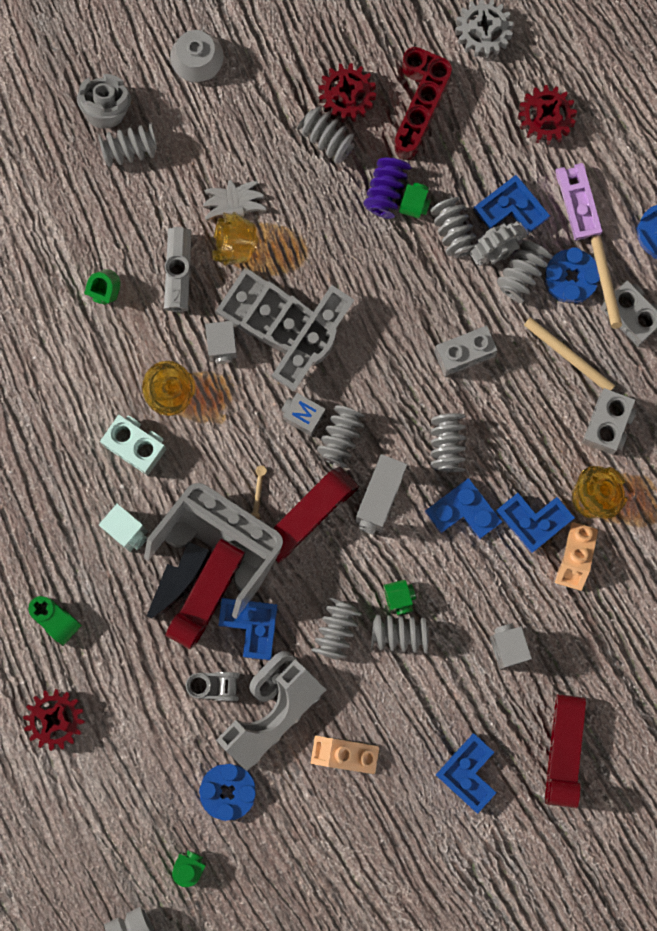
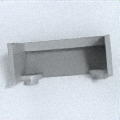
(209, 518)

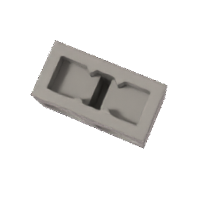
(630, 315)
(465, 351)
(604, 419)
(509, 646)

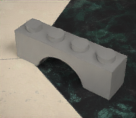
(250, 740)

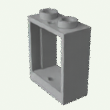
(380, 494)

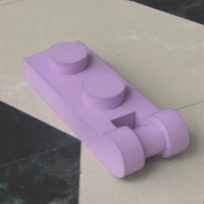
(579, 202)

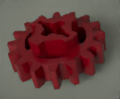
(355, 88)
(539, 107)
(47, 732)

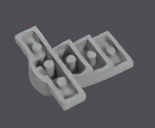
(285, 323)

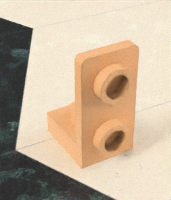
(577, 556)
(344, 755)

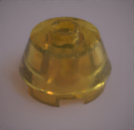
(234, 239)
(168, 388)
(599, 492)

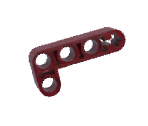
(418, 106)
(313, 509)
(206, 594)
(565, 752)

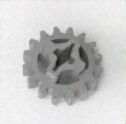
(493, 25)
(498, 243)

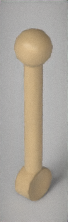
(261, 472)

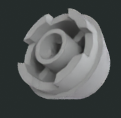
(196, 56)
(104, 100)

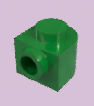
(415, 201)
(103, 286)
(399, 597)
(188, 869)

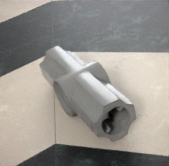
(177, 254)

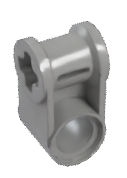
(215, 686)

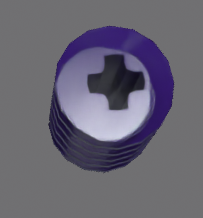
(385, 185)

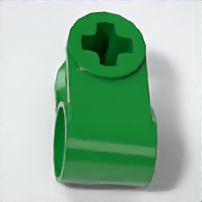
(57, 622)

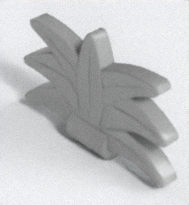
(233, 200)

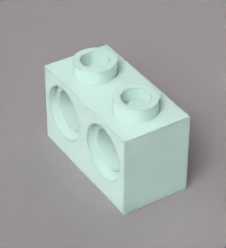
(130, 449)
(124, 528)

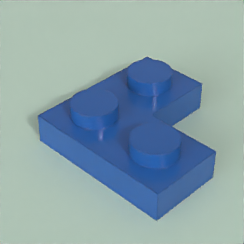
(515, 200)
(464, 503)
(534, 528)
(259, 623)
(461, 775)

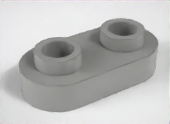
(268, 675)

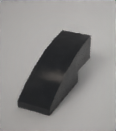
(178, 580)

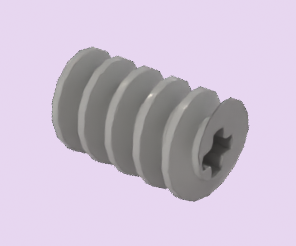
(326, 134)
(128, 145)
(452, 227)
(522, 269)
(340, 436)
(447, 442)
(336, 630)
(400, 633)

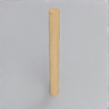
(606, 282)
(568, 354)

